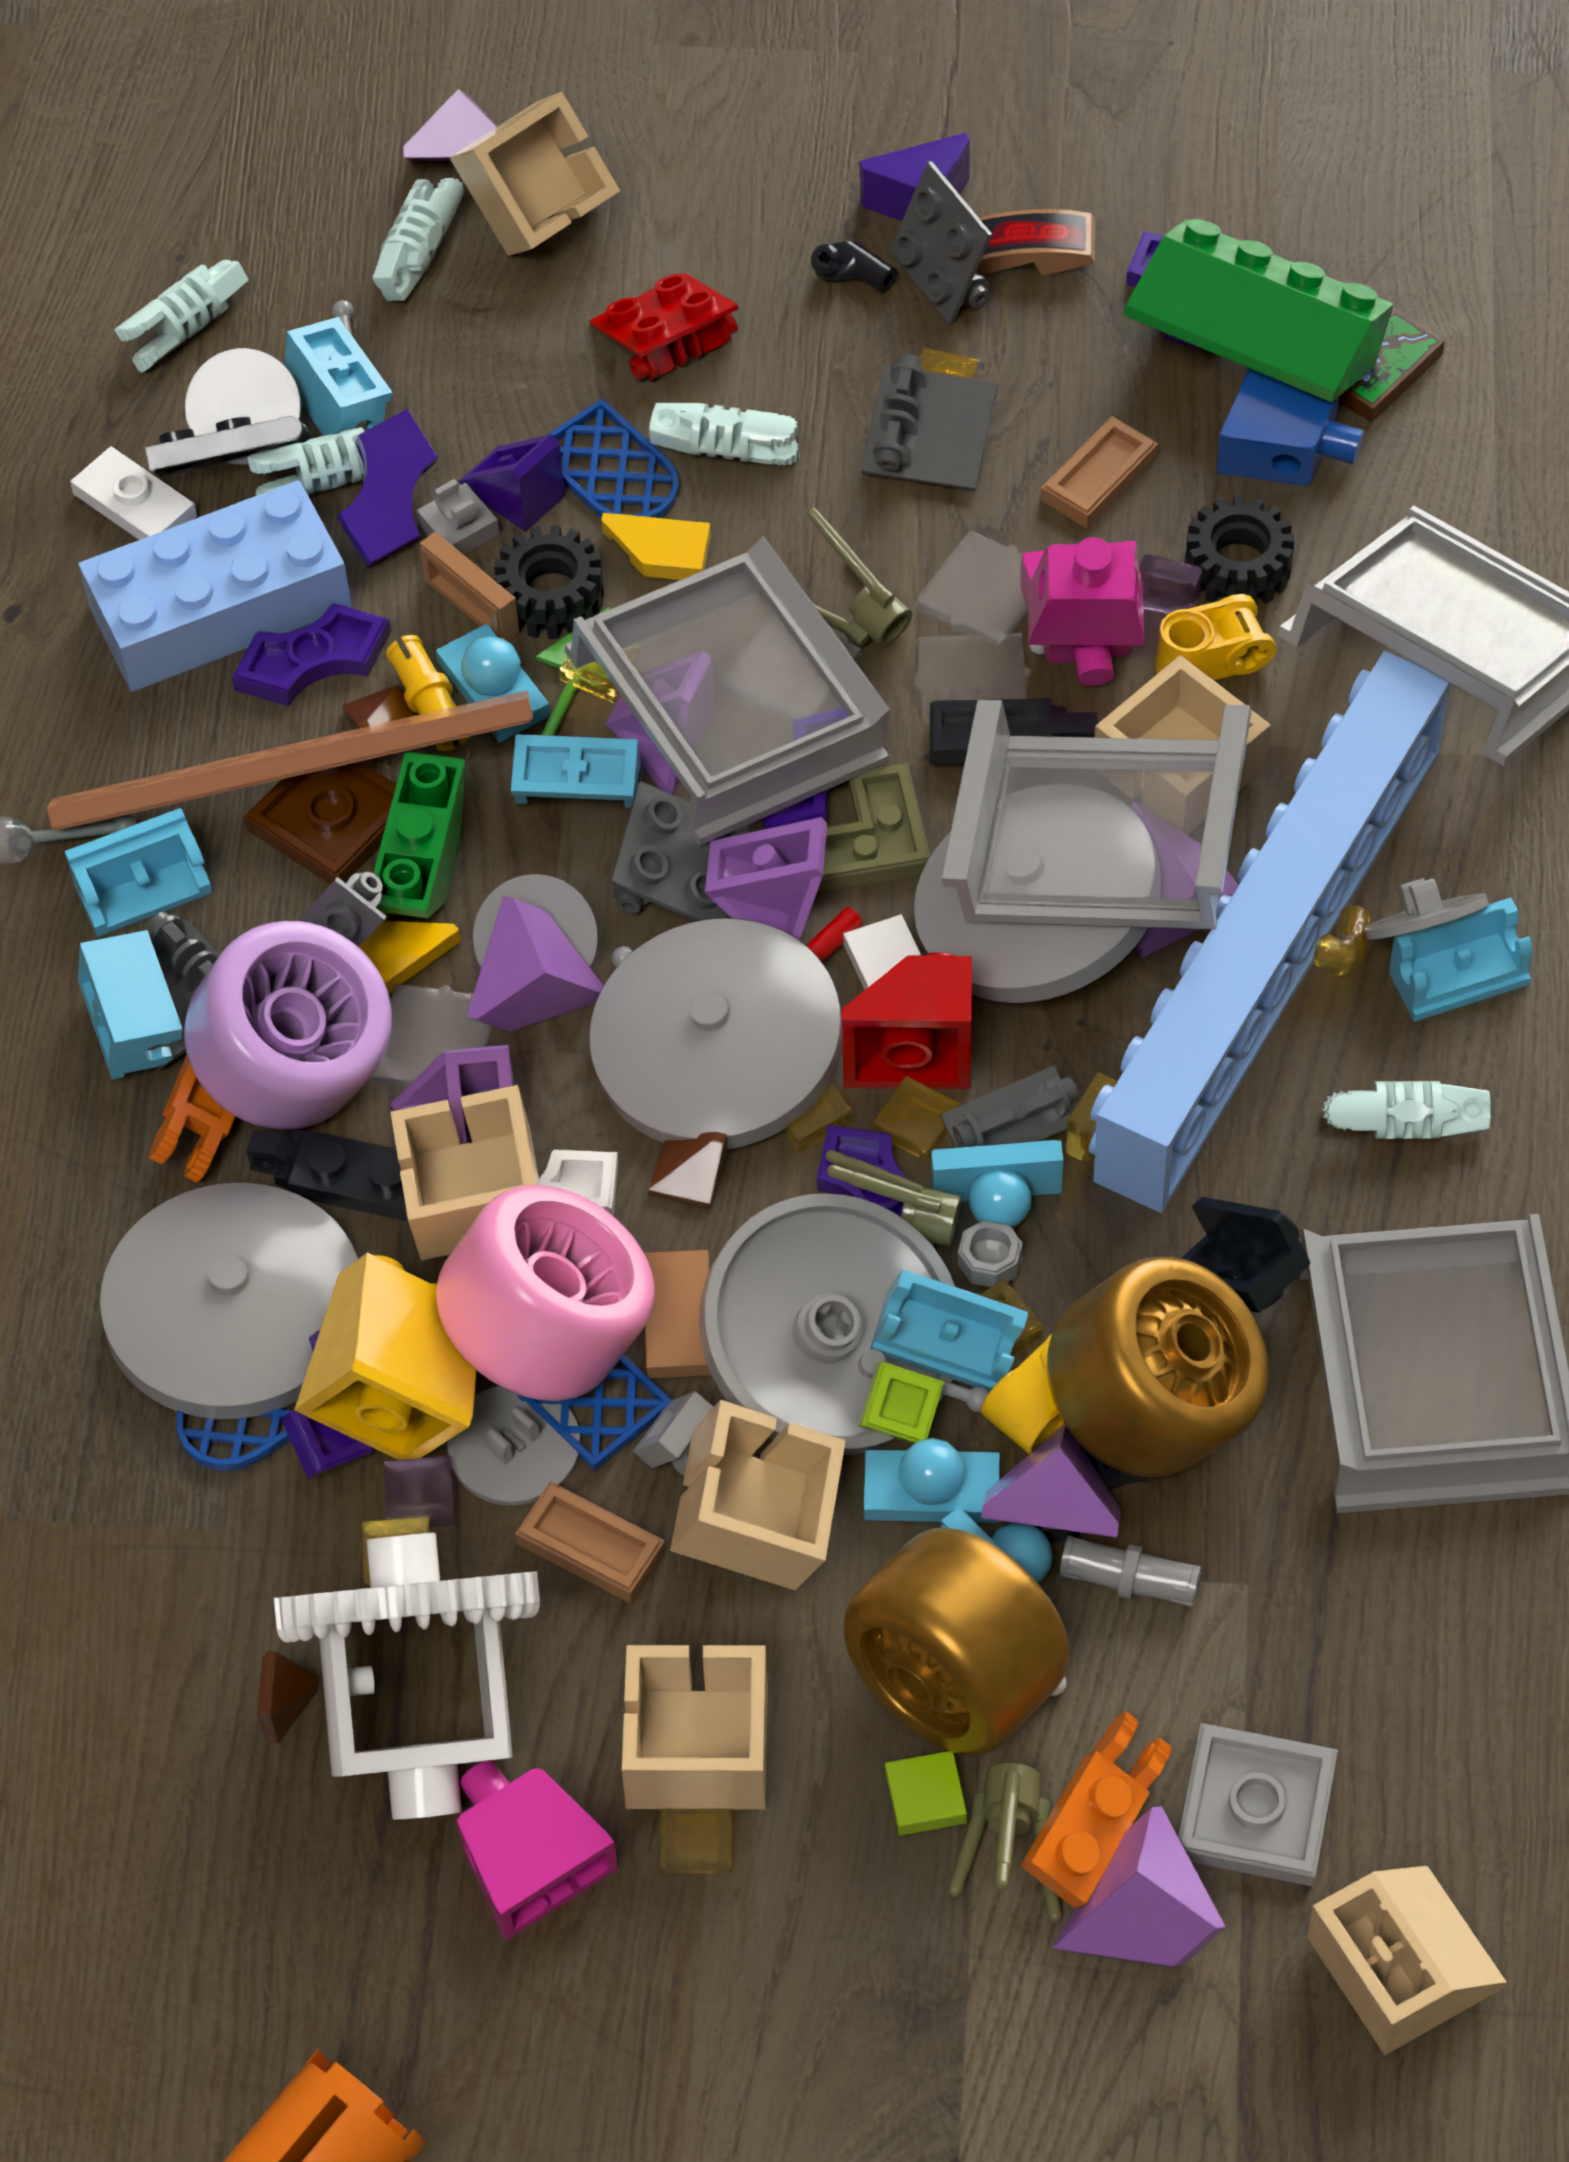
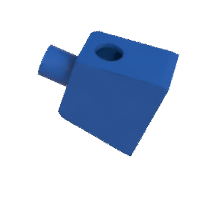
(1282, 433)

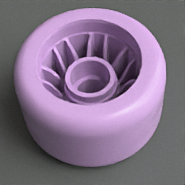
(288, 1025)

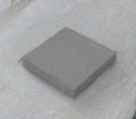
(1257, 1804)

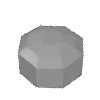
(989, 1253)

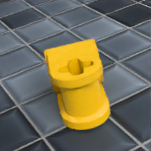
(1216, 638)
(1023, 1403)

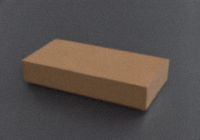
(1099, 472)
(469, 587)
(673, 1326)
(590, 1542)

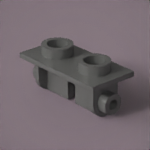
(349, 907)
(1015, 1113)

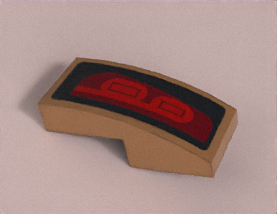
(1047, 237)

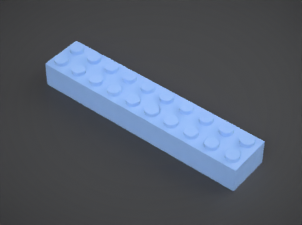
(1267, 932)

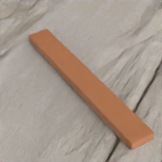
(290, 760)

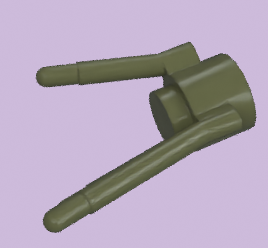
(875, 609)
(925, 1208)
(1010, 1807)

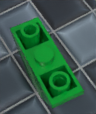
(421, 835)

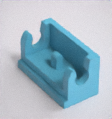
(335, 377)
(575, 768)
(138, 872)
(1461, 961)
(128, 1002)
(948, 1330)

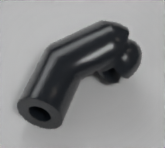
(850, 262)

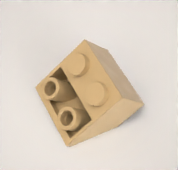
(1401, 1954)

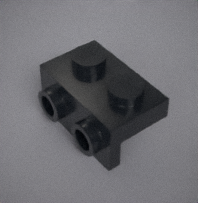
(1248, 1249)

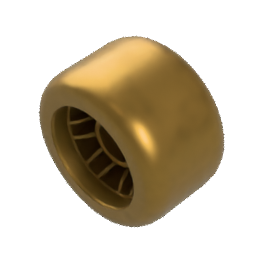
(1157, 1367)
(956, 1641)

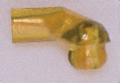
(1350, 946)

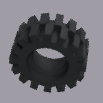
(1241, 526)
(551, 555)

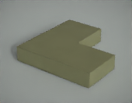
(885, 840)

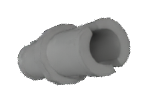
(1130, 1571)

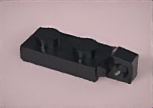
(953, 721)
(332, 1170)

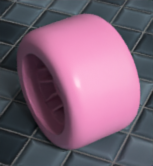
(545, 1293)

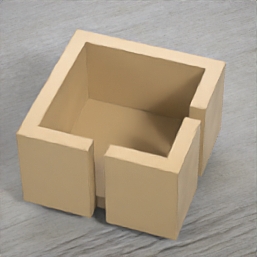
(525, 179)
(1185, 706)
(459, 1177)
(756, 1513)
(695, 1744)

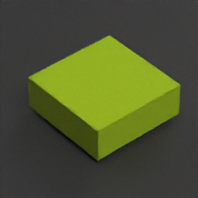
(900, 1403)
(925, 1793)

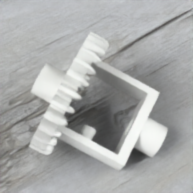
(404, 1585)

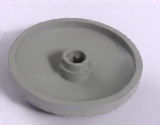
(1015, 958)
(716, 1032)
(220, 1297)
(800, 1305)

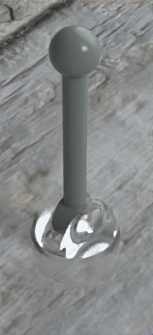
(18, 839)

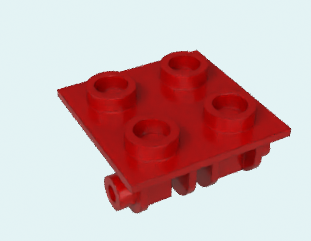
(668, 321)

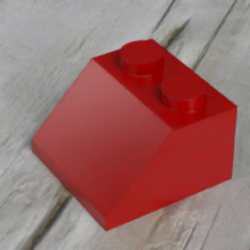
(911, 1026)

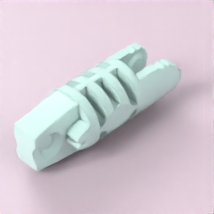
(416, 236)
(182, 310)
(730, 433)
(319, 462)
(1410, 1110)

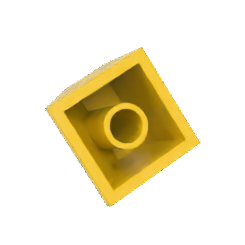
(387, 1364)

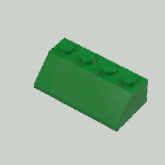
(1261, 309)

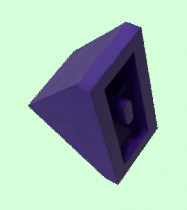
(892, 178)
(520, 480)

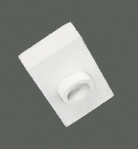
(131, 495)

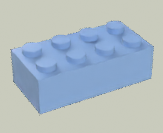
(214, 585)

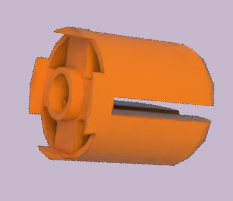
(327, 2119)

